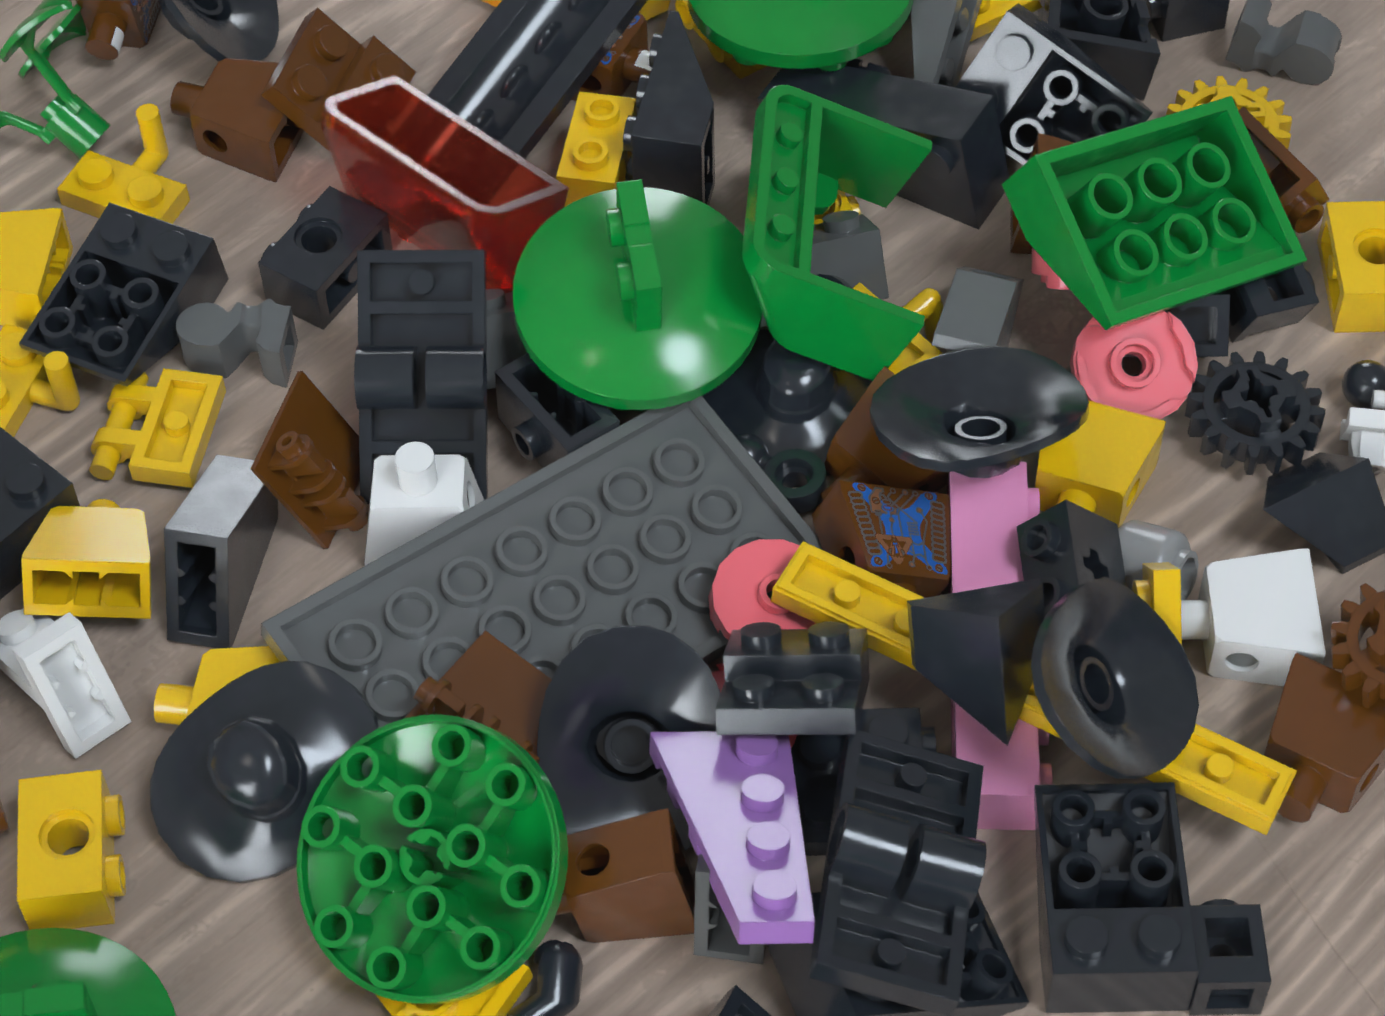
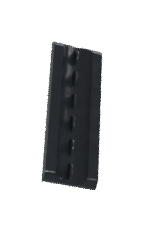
(530, 65)

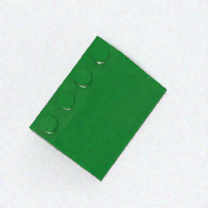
(1155, 213)

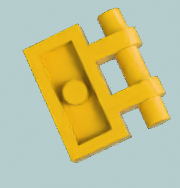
(174, 432)

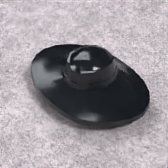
(226, 26)
(786, 398)
(977, 410)
(1114, 680)
(601, 721)
(248, 764)

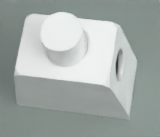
(415, 495)
(1256, 616)

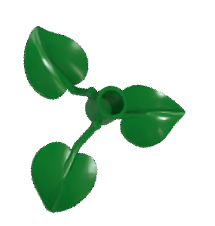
(67, 114)

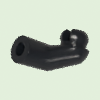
(557, 983)

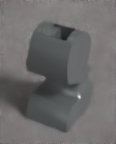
(1300, 47)
(222, 340)

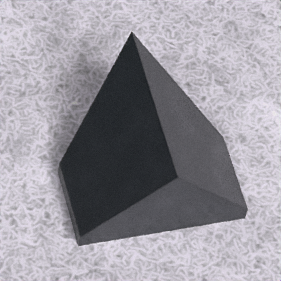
(1332, 506)
(980, 648)

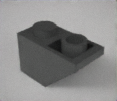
(978, 310)

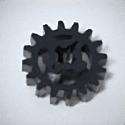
(1254, 413)

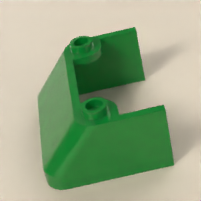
(798, 163)

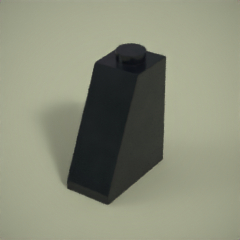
(216, 552)

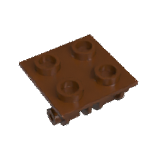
(313, 463)
(491, 688)

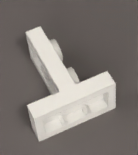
(63, 676)

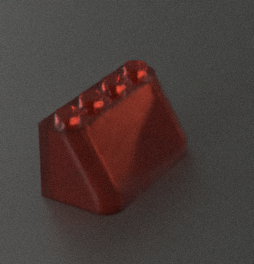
(438, 175)

